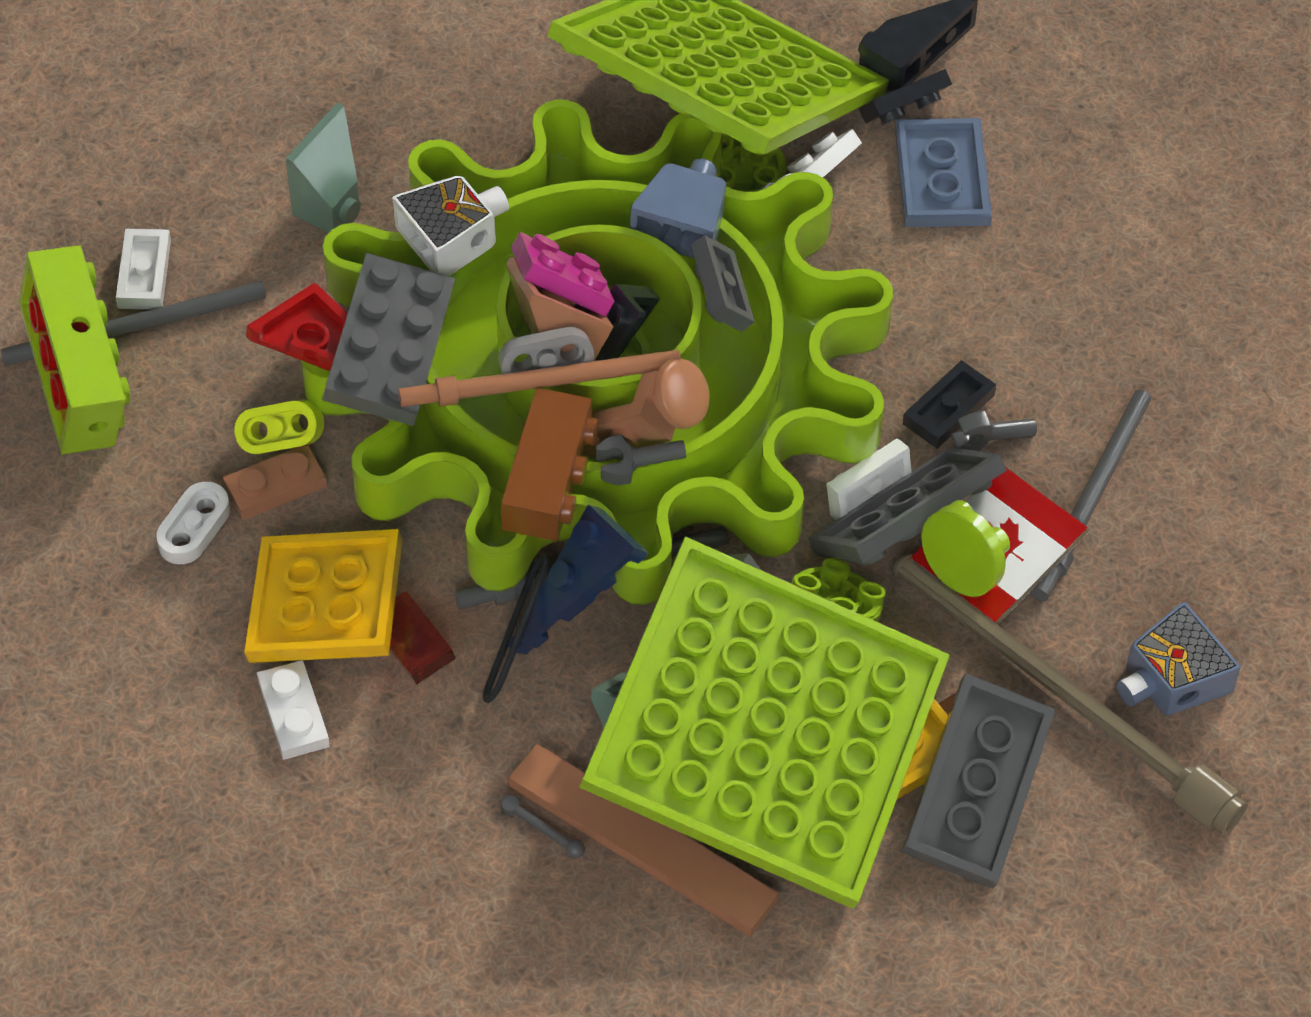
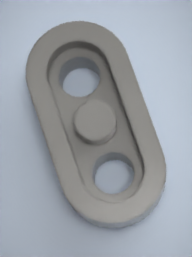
(544, 350)

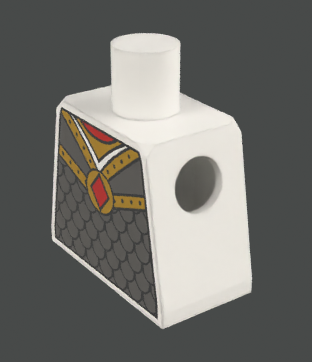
(448, 222)

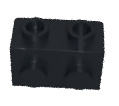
(627, 314)

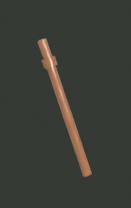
(449, 390)

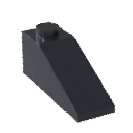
(914, 41)

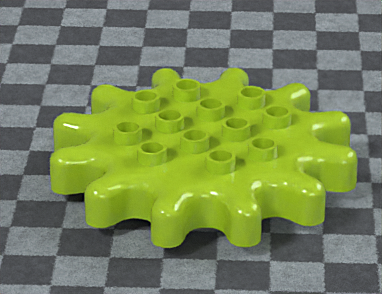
(765, 384)

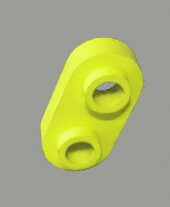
(281, 424)

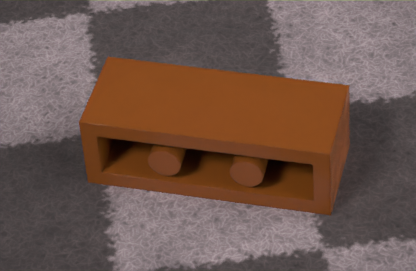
(548, 464)

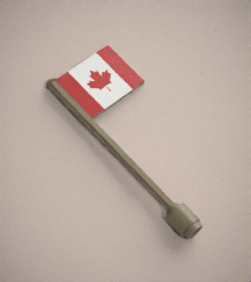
(1039, 540)

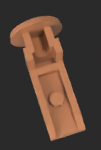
(663, 401)

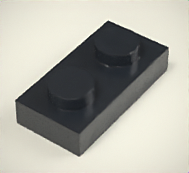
(891, 105)
(952, 397)

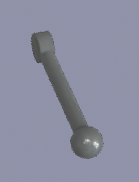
(511, 806)

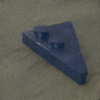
(580, 573)

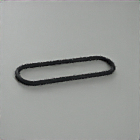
(488, 695)

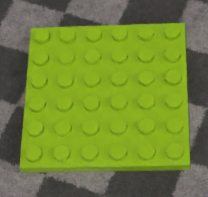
(721, 65)
(766, 722)

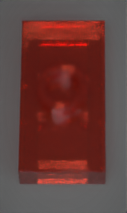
(417, 641)

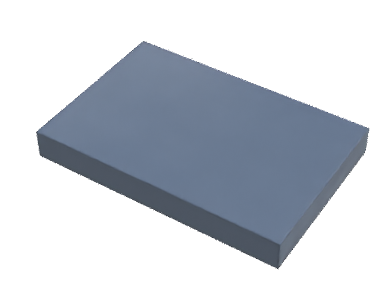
(942, 172)

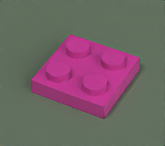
(568, 276)

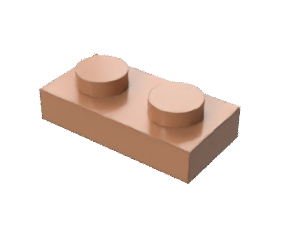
(274, 482)

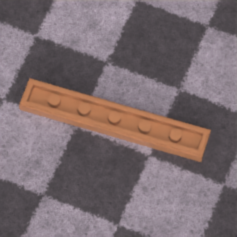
(645, 843)

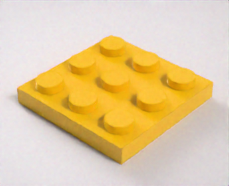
(324, 596)

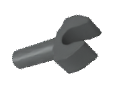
(978, 430)
(631, 458)

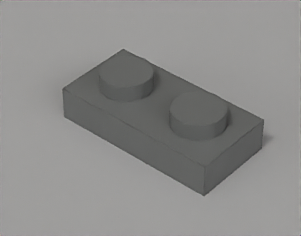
(722, 283)

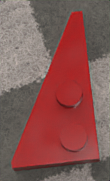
(302, 327)

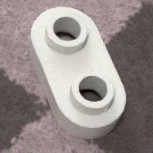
(191, 526)

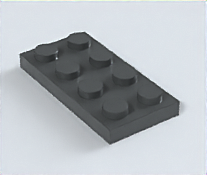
(388, 337)
(906, 504)
(978, 781)

